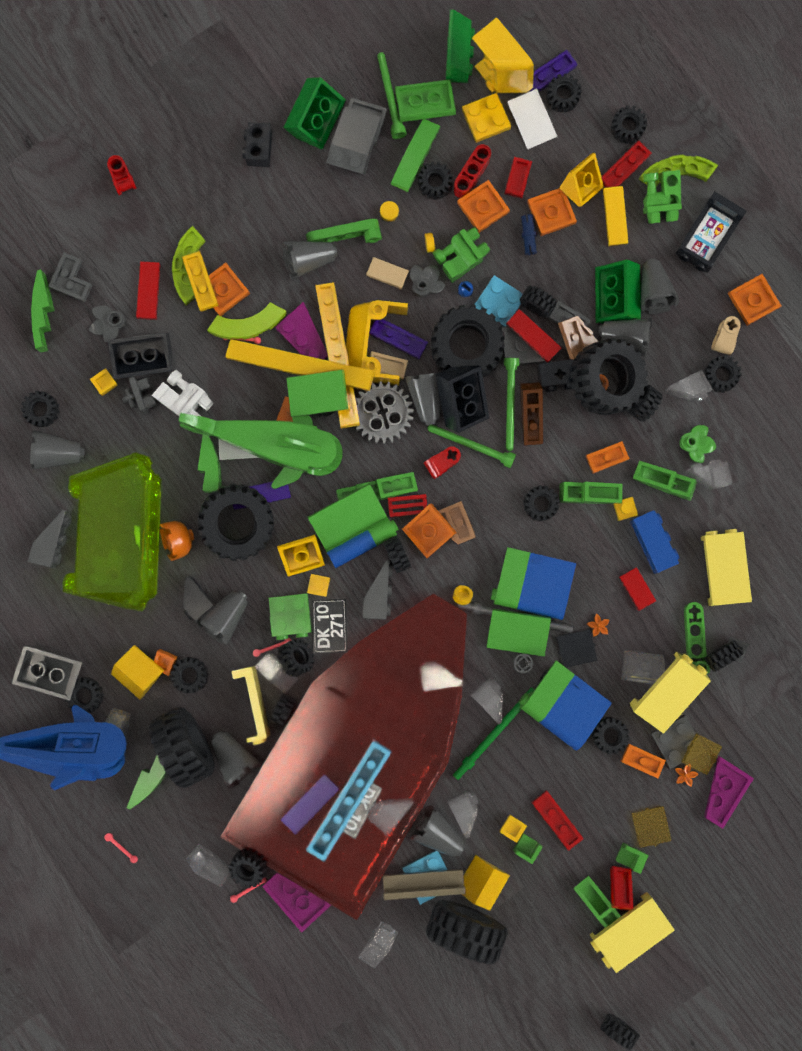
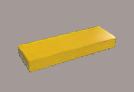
(615, 216)
(200, 281)

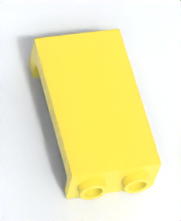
(727, 568)
(671, 693)
(256, 702)
(632, 934)

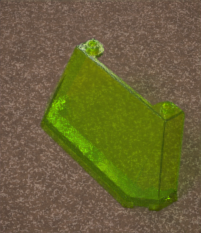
(117, 533)

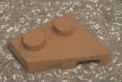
(576, 335)
(459, 521)

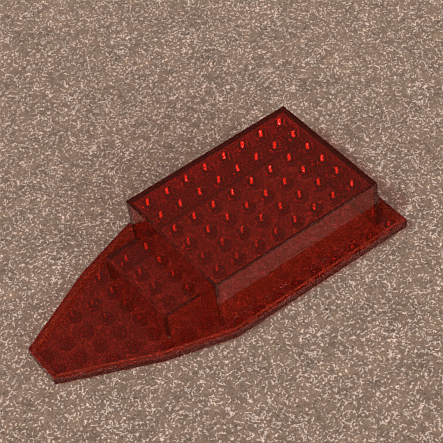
(359, 699)

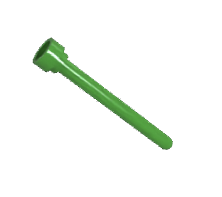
(398, 129)
(511, 365)
(506, 458)

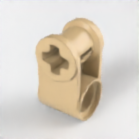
(726, 339)

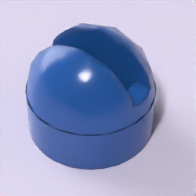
(463, 291)

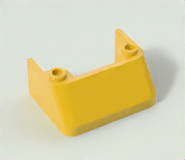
(505, 63)
(358, 336)

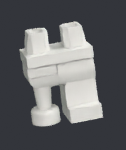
(187, 401)

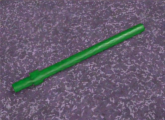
(468, 762)

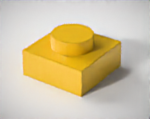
(103, 382)
(626, 509)
(318, 585)
(513, 828)

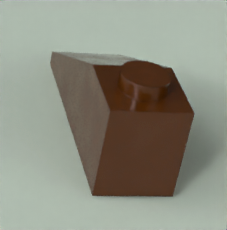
(532, 413)

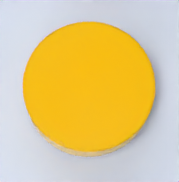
(389, 211)
(429, 242)
(462, 595)

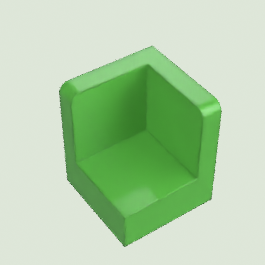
(527, 848)
(632, 857)

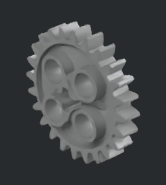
(399, 408)

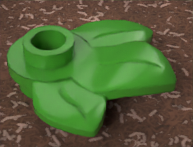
(700, 442)

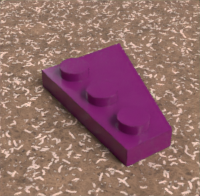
(302, 334)
(726, 792)
(295, 901)

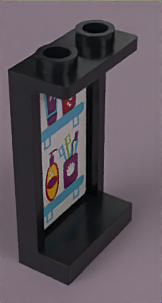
(710, 232)

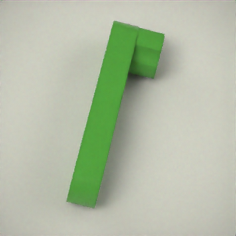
(368, 228)
(700, 638)

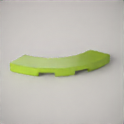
(688, 166)
(189, 244)
(247, 327)

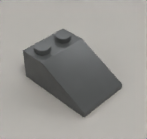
(353, 140)
(47, 672)

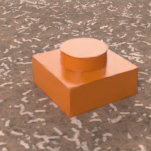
(165, 661)

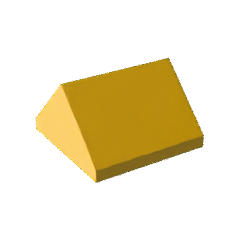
(583, 181)
(301, 555)
(136, 672)
(483, 882)

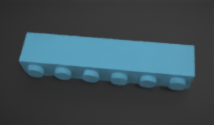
(348, 800)

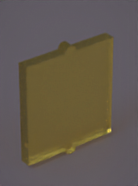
(701, 754)
(651, 826)

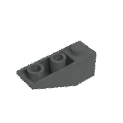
(47, 546)
(375, 601)

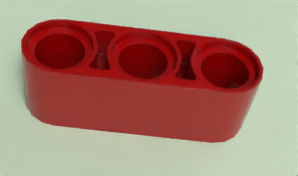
(475, 163)

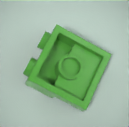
(290, 616)

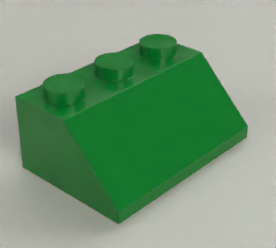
(459, 48)
(314, 112)
(617, 291)

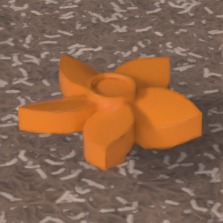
(598, 625)
(685, 775)

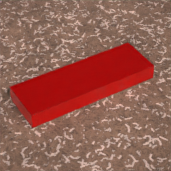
(626, 165)
(148, 290)
(533, 336)
(557, 820)

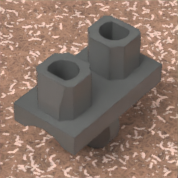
(138, 386)

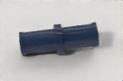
(529, 234)

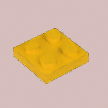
(486, 117)

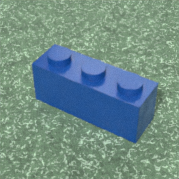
(655, 541)

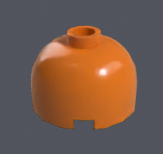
(176, 539)

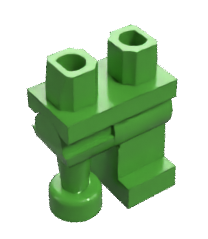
(666, 200)
(467, 254)

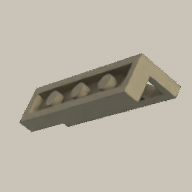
(423, 884)

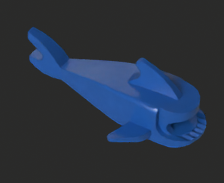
(68, 750)

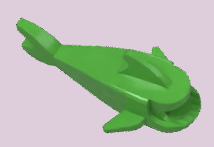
(291, 445)

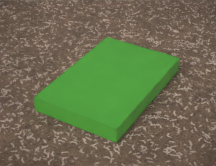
(425, 100)
(317, 393)
(518, 632)

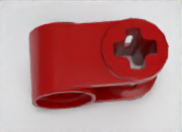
(121, 177)
(440, 464)

